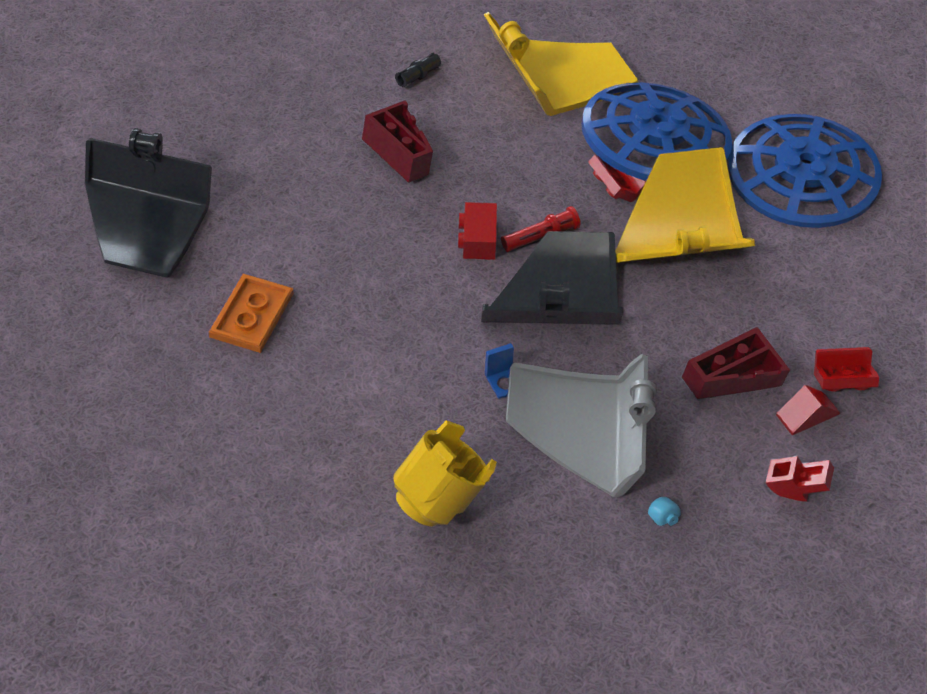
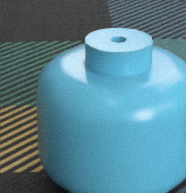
(664, 511)

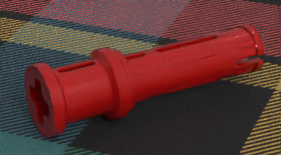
(551, 223)

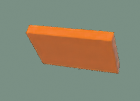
(251, 313)

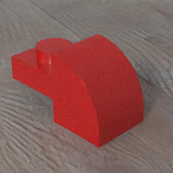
(796, 480)

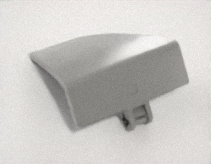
(586, 420)

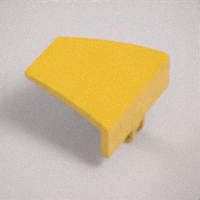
(561, 73)
(683, 209)

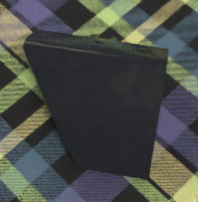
(562, 282)

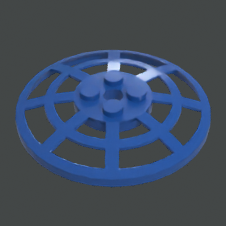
(670, 130)
(817, 173)

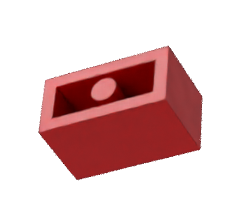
(479, 231)

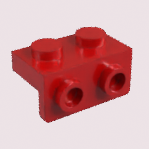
(618, 183)
(845, 369)

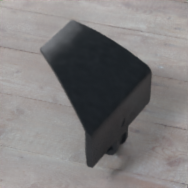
(144, 202)

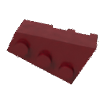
(398, 141)
(736, 367)

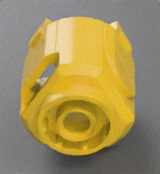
(440, 476)

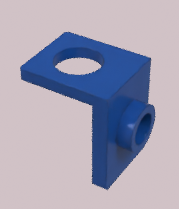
(498, 366)

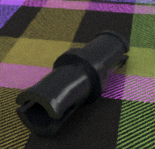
(418, 69)

